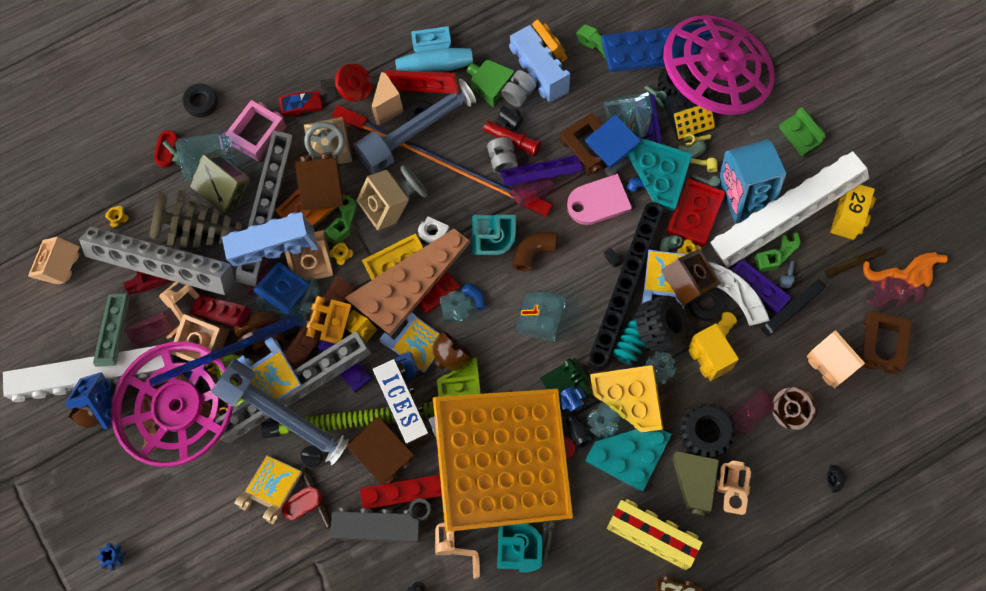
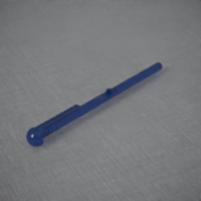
(259, 335)

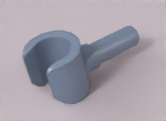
(786, 281)

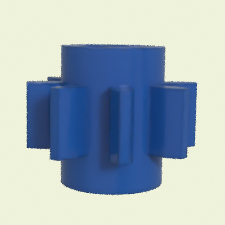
(572, 399)
(116, 554)

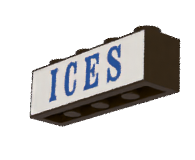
(401, 402)

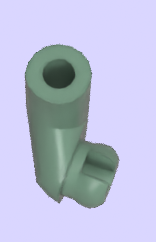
(696, 149)
(670, 243)

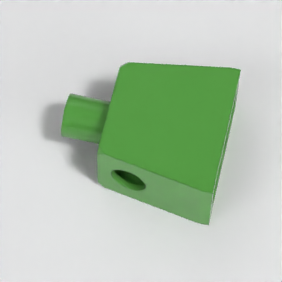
(489, 80)

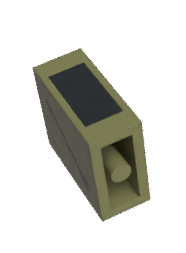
(219, 182)

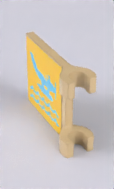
(270, 488)

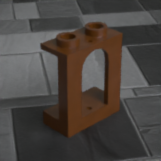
(570, 138)
(877, 320)

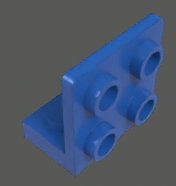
(95, 392)

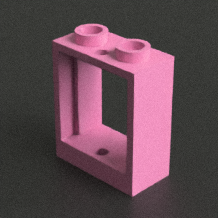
(259, 151)

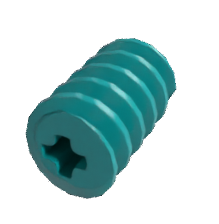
(629, 344)

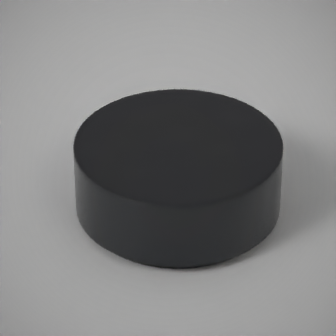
(612, 258)

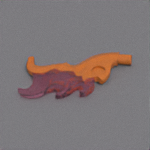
(902, 283)

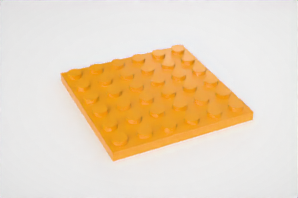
(501, 459)

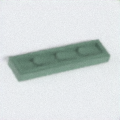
(111, 330)

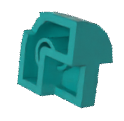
(492, 234)
(519, 548)

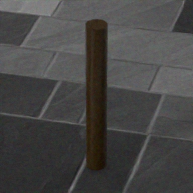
(854, 262)
(321, 508)

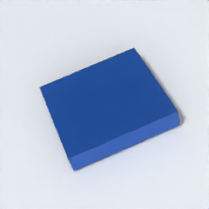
(613, 141)
(282, 288)

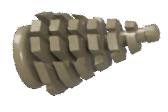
(188, 222)

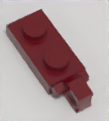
(143, 282)

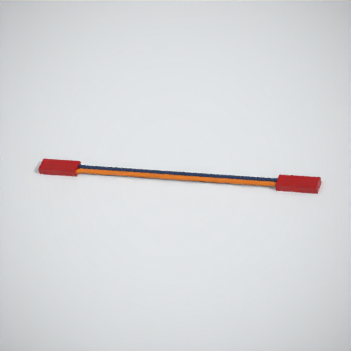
(359, 122)

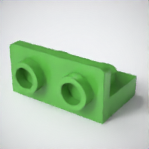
(803, 132)

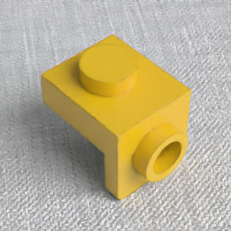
(361, 324)

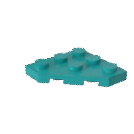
(661, 171)
(629, 455)

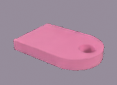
(600, 201)

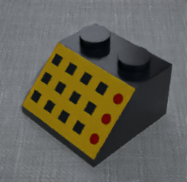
(687, 116)

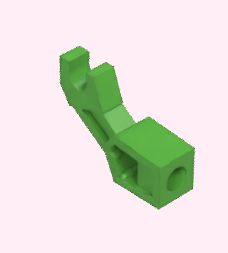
(590, 38)
(348, 213)
(787, 248)

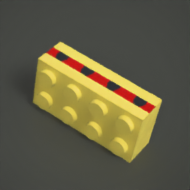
(655, 535)

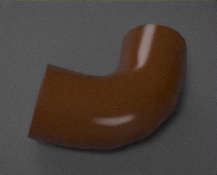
(531, 247)

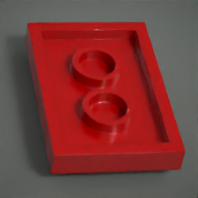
(695, 212)

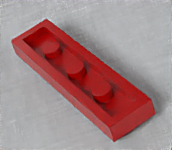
(424, 81)
(401, 492)

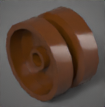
(255, 322)

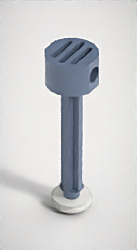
(375, 151)
(243, 376)

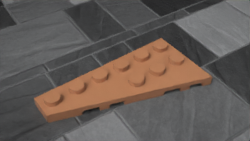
(400, 289)

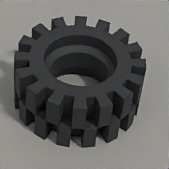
(669, 89)

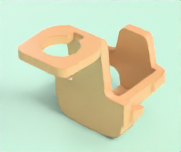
(170, 297)
(732, 488)
(447, 548)

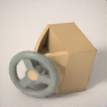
(328, 137)
(385, 198)

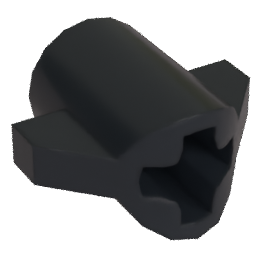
(510, 118)

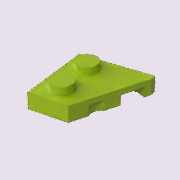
(461, 381)

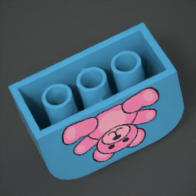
(751, 178)

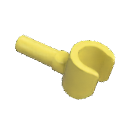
(694, 139)
(711, 164)

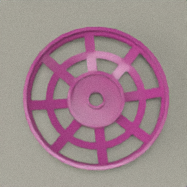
(715, 67)
(162, 405)

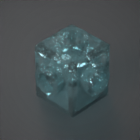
(455, 306)
(663, 359)
(606, 414)

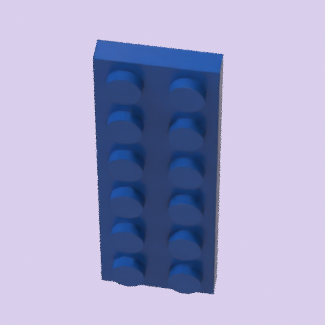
(646, 47)

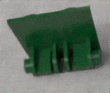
(566, 376)

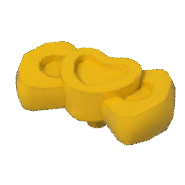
(727, 322)

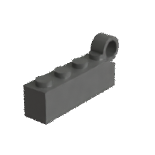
(378, 526)

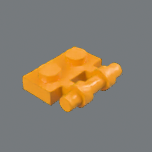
(550, 40)
(334, 323)

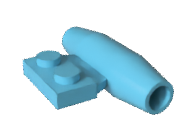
(434, 53)

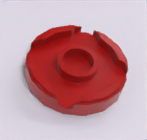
(353, 82)

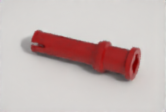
(520, 141)

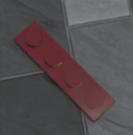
(220, 311)

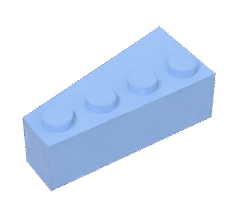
(539, 63)
(270, 240)

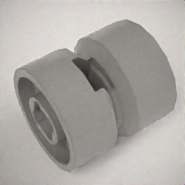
(518, 87)
(502, 154)

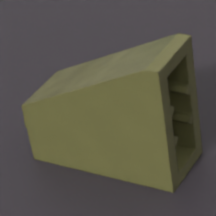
(696, 481)

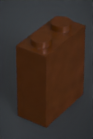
(319, 181)
(380, 451)

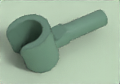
(659, 96)
(175, 159)
(714, 181)

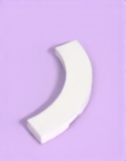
(742, 294)

